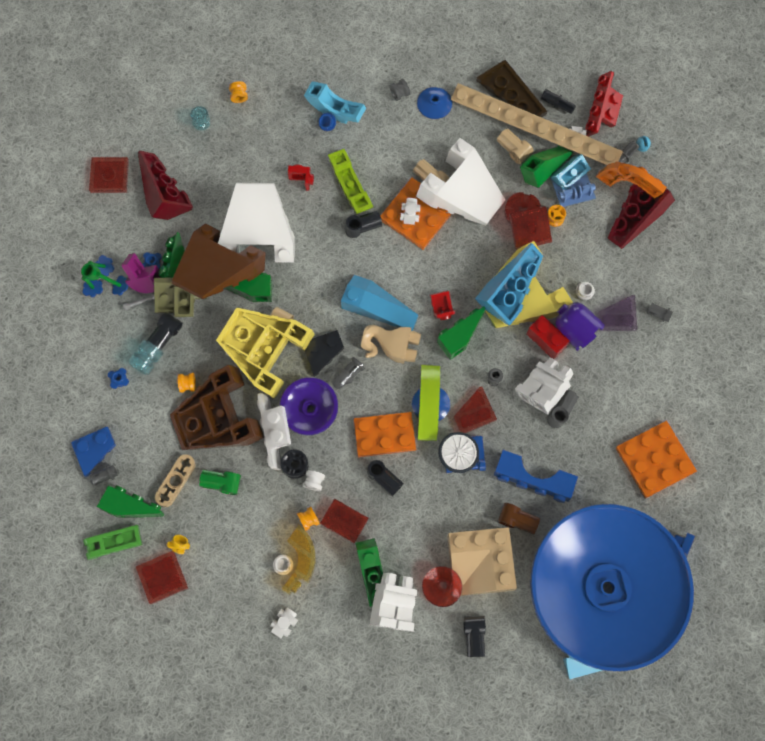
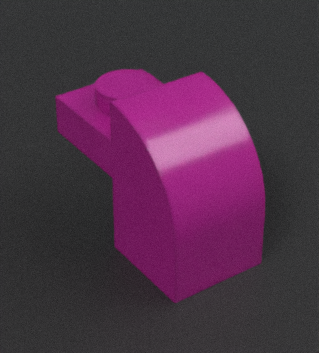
(139, 278)

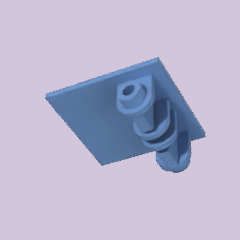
(577, 193)

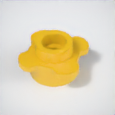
(179, 544)

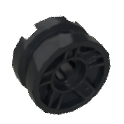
(296, 456)

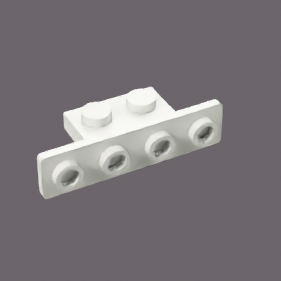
(275, 429)

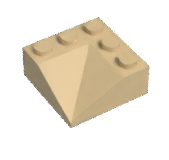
(483, 560)

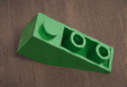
(543, 165)
(172, 256)
(255, 290)
(458, 337)
(122, 505)
(370, 566)

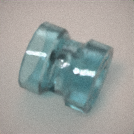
(199, 122)

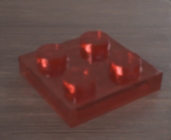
(162, 577)

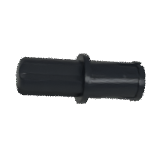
(558, 101)

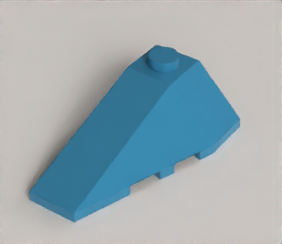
(507, 290)
(372, 301)

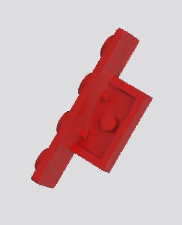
(605, 105)

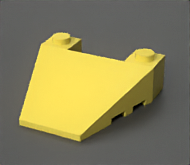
(536, 302)
(257, 341)

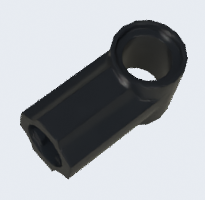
(364, 223)
(166, 328)
(385, 479)
(475, 630)

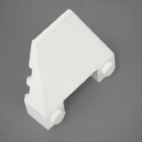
(468, 190)
(258, 219)

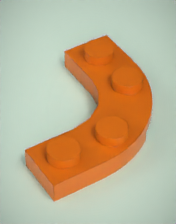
(638, 175)

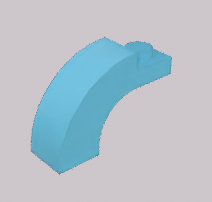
(327, 102)

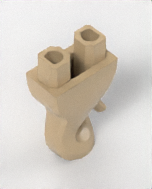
(393, 342)

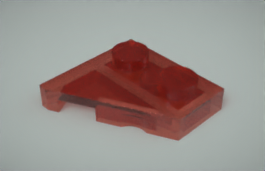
(475, 412)

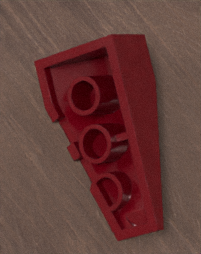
(160, 192)
(637, 214)

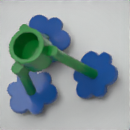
(100, 269)

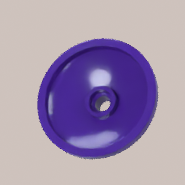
(308, 393)

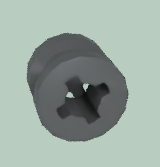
(400, 89)

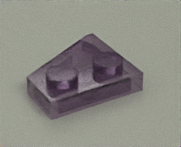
(620, 316)

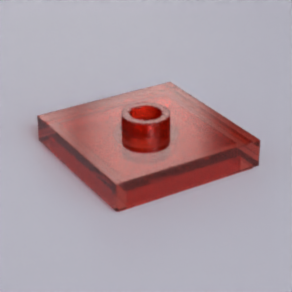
(109, 175)
(530, 226)

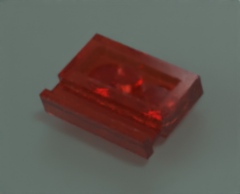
(344, 521)

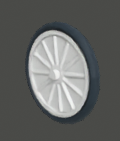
(458, 452)

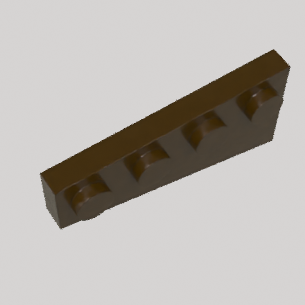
(510, 88)

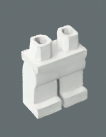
(545, 385)
(393, 603)

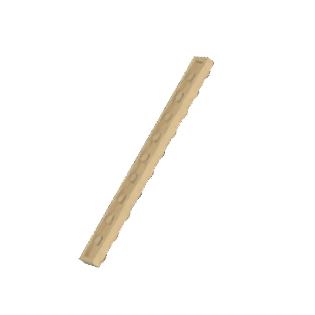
(536, 125)

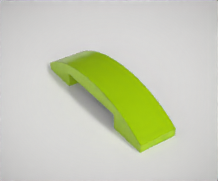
(349, 182)
(429, 403)

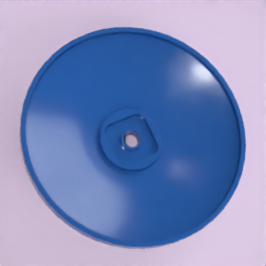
(648, 581)

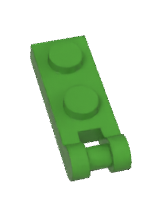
(113, 542)

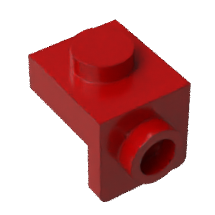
(301, 173)
(442, 305)

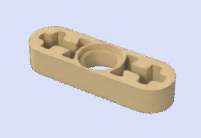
(172, 496)

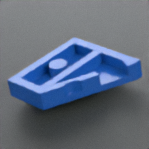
(93, 448)

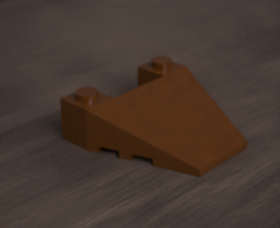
(211, 267)
(210, 418)

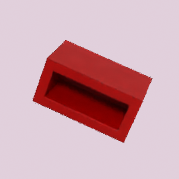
(547, 337)

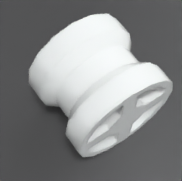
(313, 480)

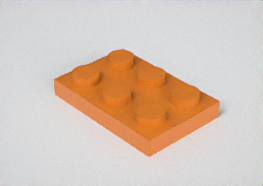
(384, 434)

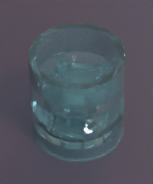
(145, 357)

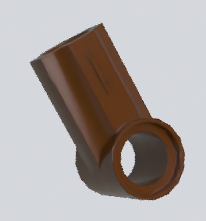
(514, 517)

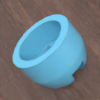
(640, 141)

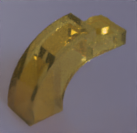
(306, 560)

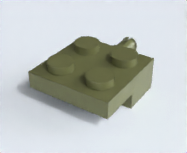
(172, 298)

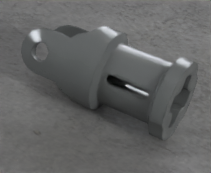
(345, 376)

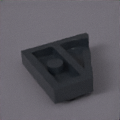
(322, 350)

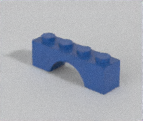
(511, 469)

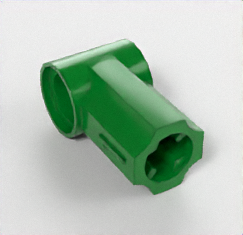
(224, 482)

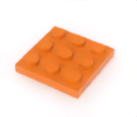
(429, 218)
(656, 459)

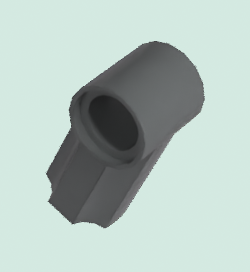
(563, 409)

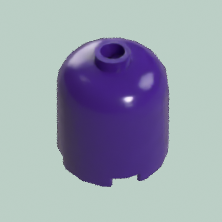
(578, 324)

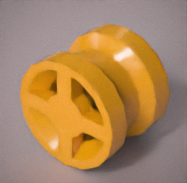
(238, 92)
(556, 211)
(186, 382)
(308, 518)

